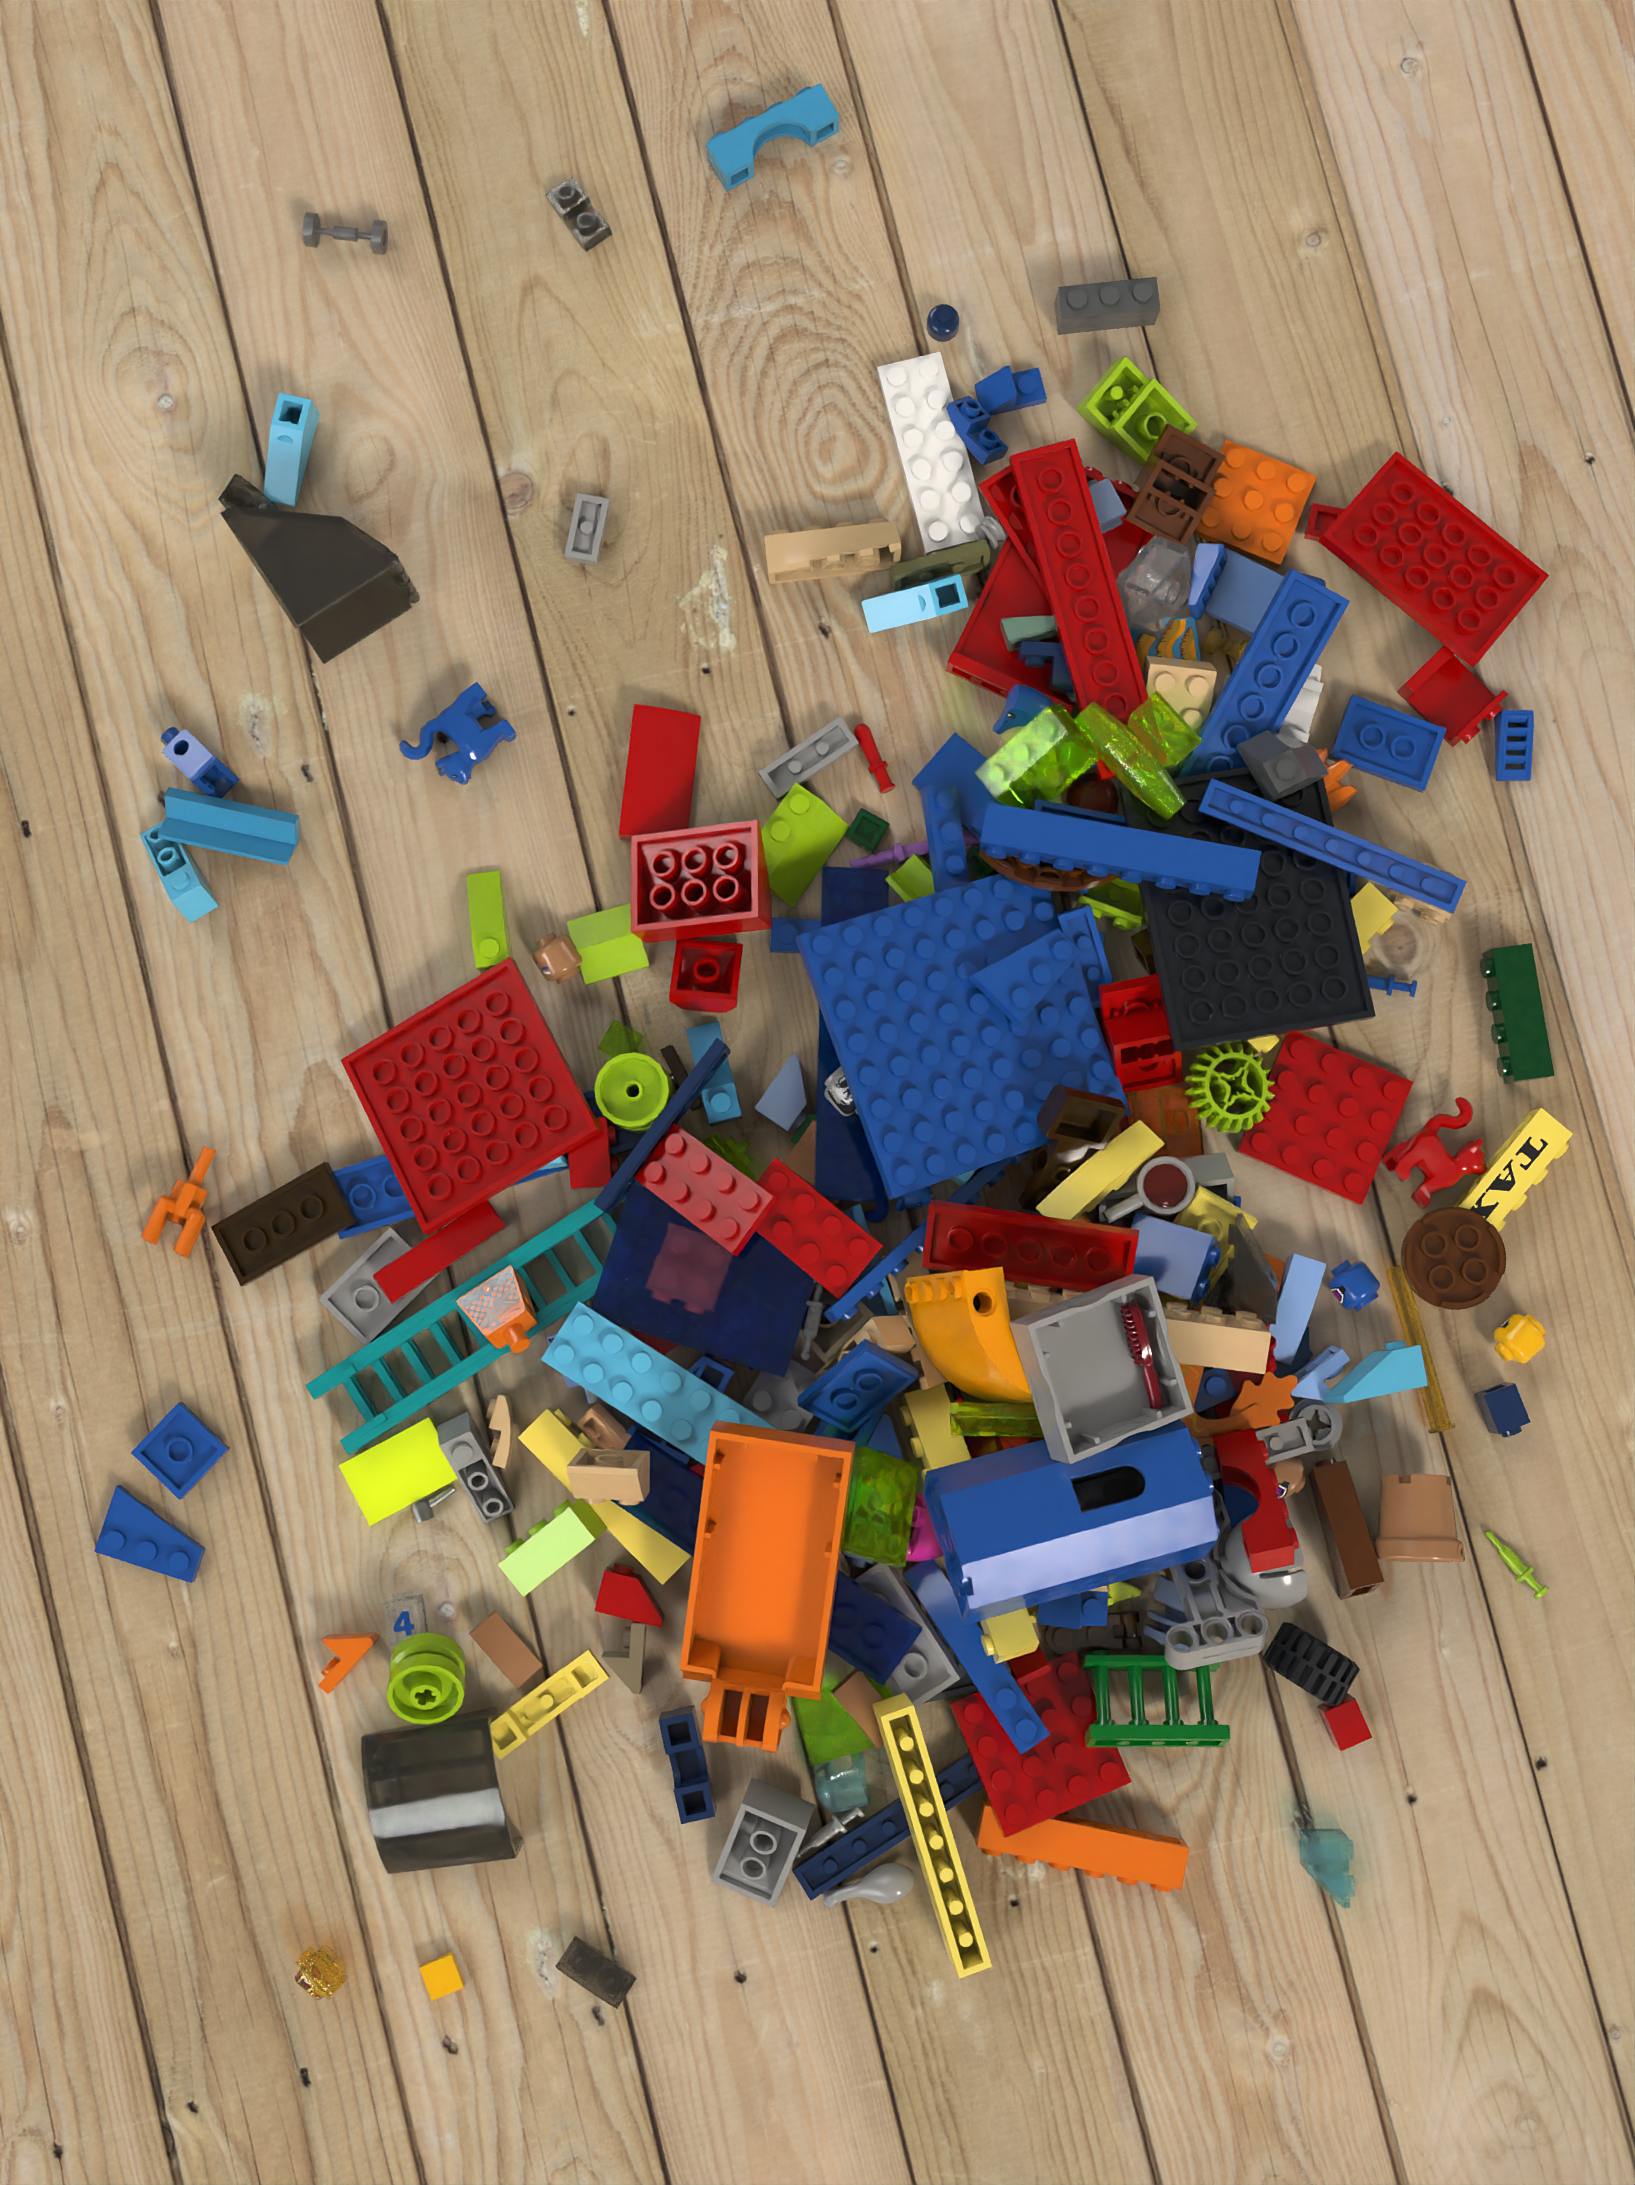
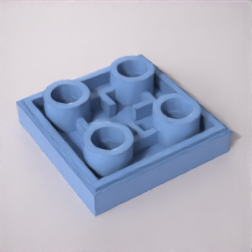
(1243, 593)

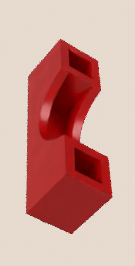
(1264, 1535)

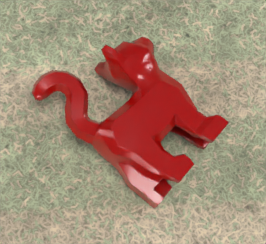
(1432, 1158)

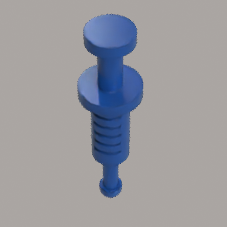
(1389, 984)

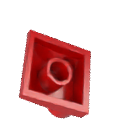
(706, 975)

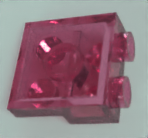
(689, 1269)

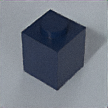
(1502, 1409)

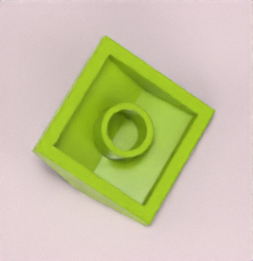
(607, 944)

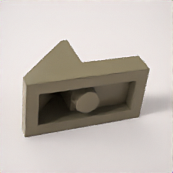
(630, 1665)

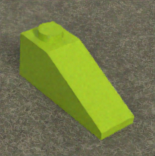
(488, 920)

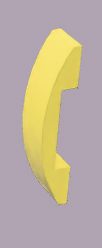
(546, 1702)

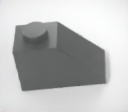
(1281, 764)

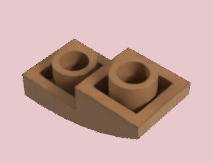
(506, 1649)
(856, 1698)

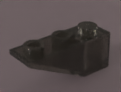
(1253, 1277)

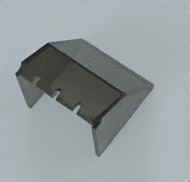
(324, 574)

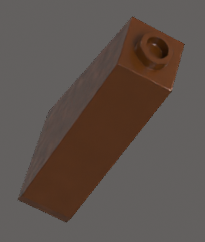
(1344, 1529)

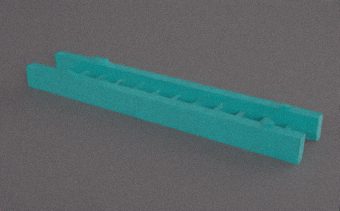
(431, 1318)

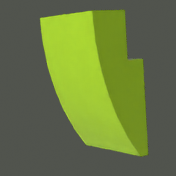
(1132, 410)

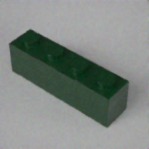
(1517, 1014)

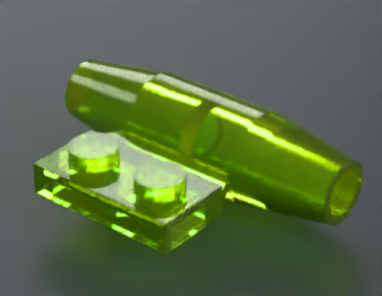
(1143, 749)

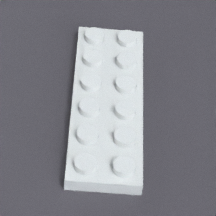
(931, 452)

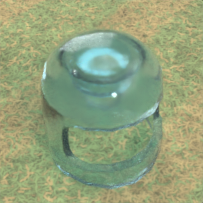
(844, 1789)

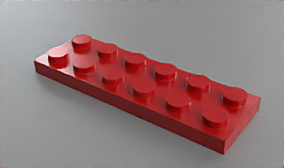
(1027, 1246)

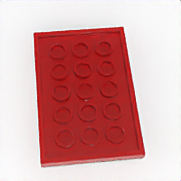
(1434, 559)

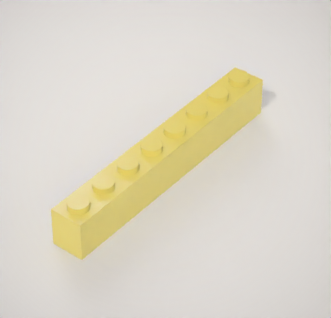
(929, 1421)
(932, 1835)

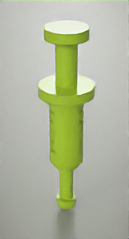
(1517, 1566)

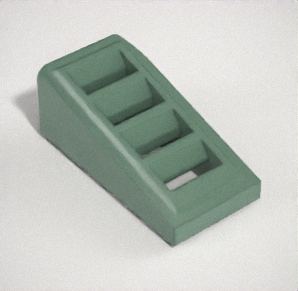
(1027, 629)

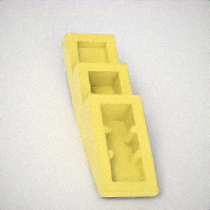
(1102, 1173)

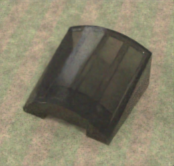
(436, 1794)

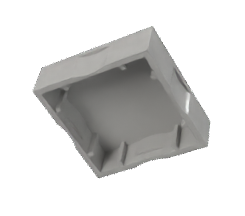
(1085, 1374)

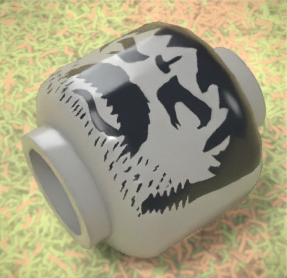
(839, 1094)

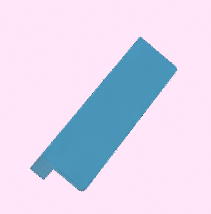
(229, 826)

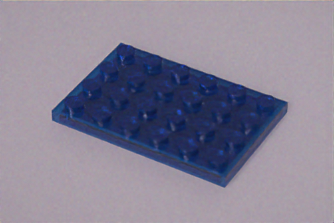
(756, 1308)

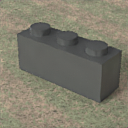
(1107, 305)

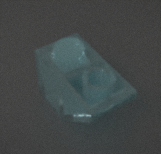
(1326, 1859)

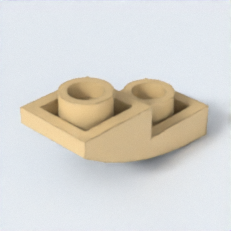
(502, 1419)

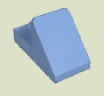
(1312, 1375)

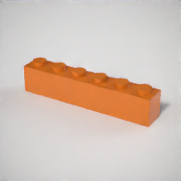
(1090, 1846)

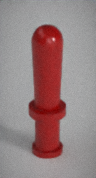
(870, 750)

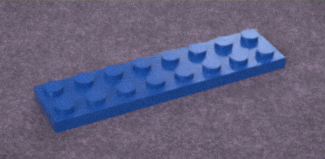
(1268, 672)

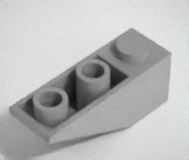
(474, 1468)

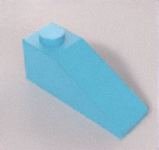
(1382, 1373)

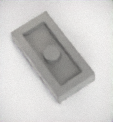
(587, 529)

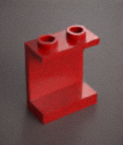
(1451, 697)

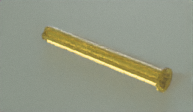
(1415, 1335)

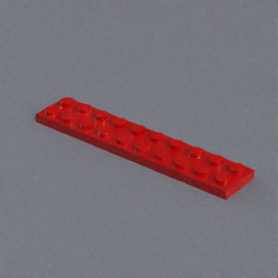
(1079, 581)

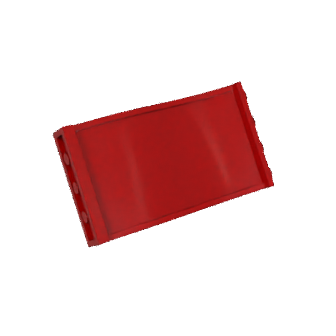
(1014, 592)

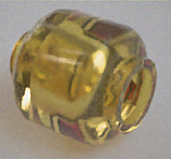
(320, 1972)

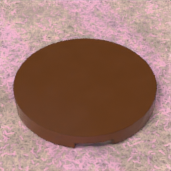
(1453, 1258)

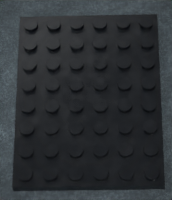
(1258, 963)

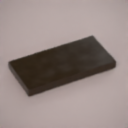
(284, 1224)

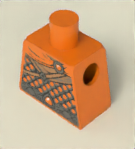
(501, 1310)

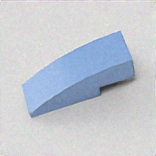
(1295, 1303)

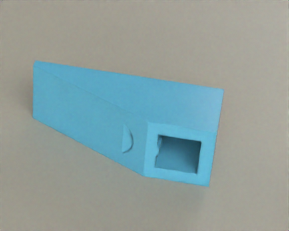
(289, 448)
(915, 603)
(179, 875)

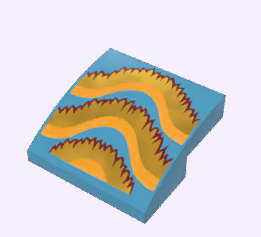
(1176, 642)

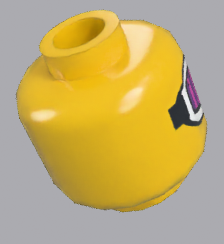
(1519, 1338)

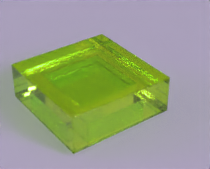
(619, 1040)

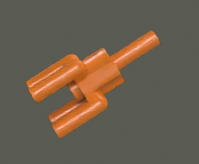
(182, 1208)

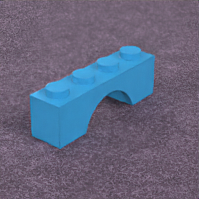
(805, 117)

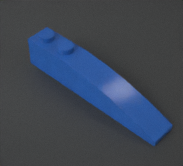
(990, 1679)

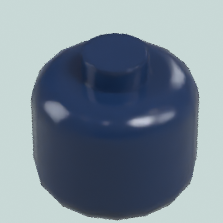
(943, 322)

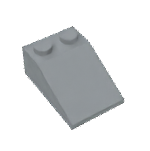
(763, 1842)

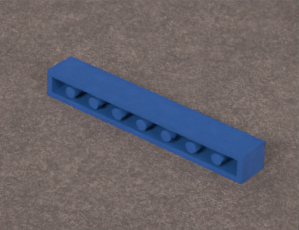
(1119, 851)

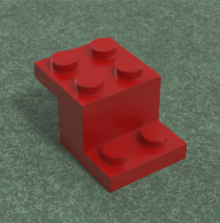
(1138, 1034)

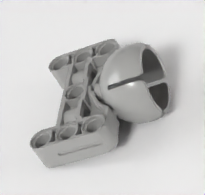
(1242, 1593)

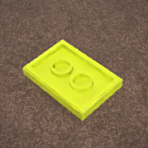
(398, 1471)

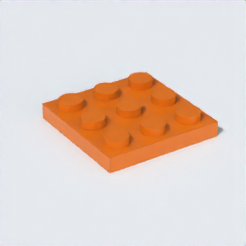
(1255, 504)

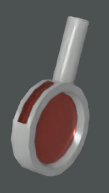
(1161, 1187)

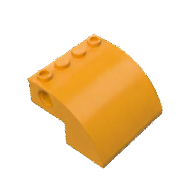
(964, 1344)

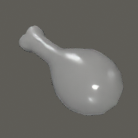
(882, 1885)

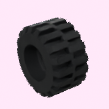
(1311, 1664)

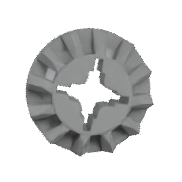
(1328, 1414)

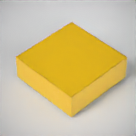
(442, 1976)

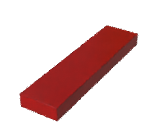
(438, 1252)

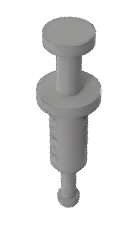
(830, 1830)

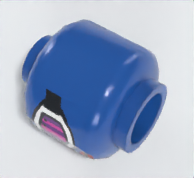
(1354, 1285)

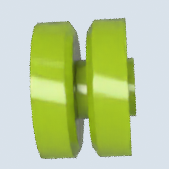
(618, 1081)
(426, 1678)

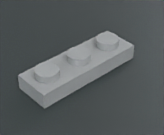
(808, 758)

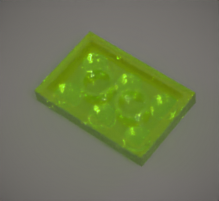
(880, 1507)
(828, 1728)

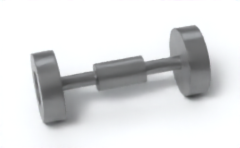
(312, 231)

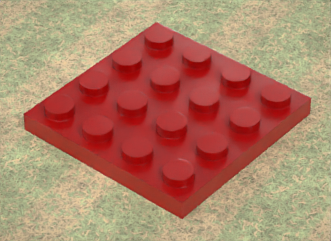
(1326, 1117)
(1057, 1770)

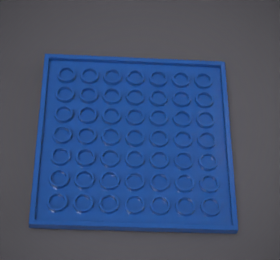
(926, 1053)

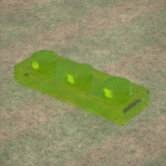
(994, 1419)

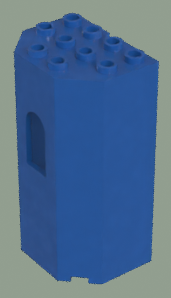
(1020, 1536)

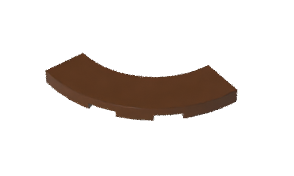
(1045, 875)

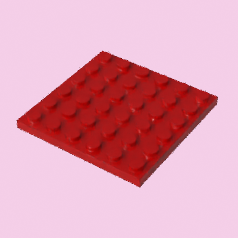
(470, 1096)

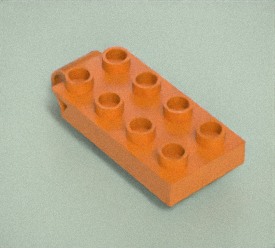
(764, 1576)

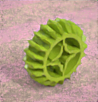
(1251, 1096)

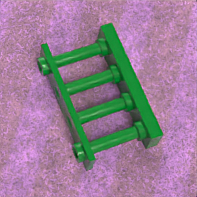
(1139, 1731)

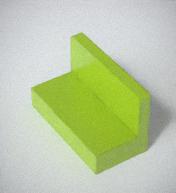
(912, 879)

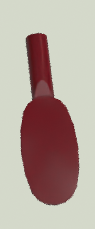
(1141, 1349)

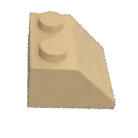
(610, 1475)

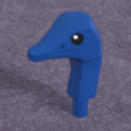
(1021, 707)

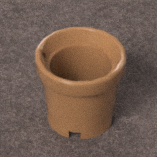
(1417, 1520)

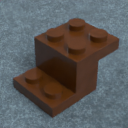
(1174, 486)

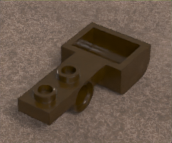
(1074, 1123)

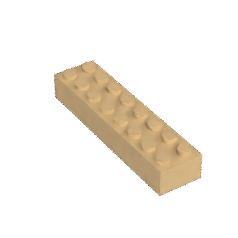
(1194, 1336)

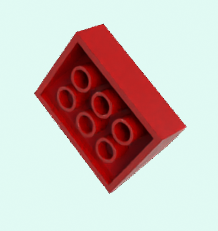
(699, 882)

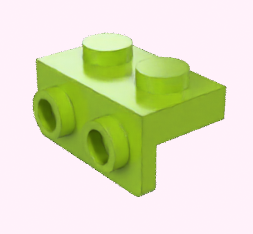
(1117, 902)

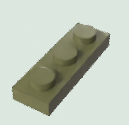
(965, 560)

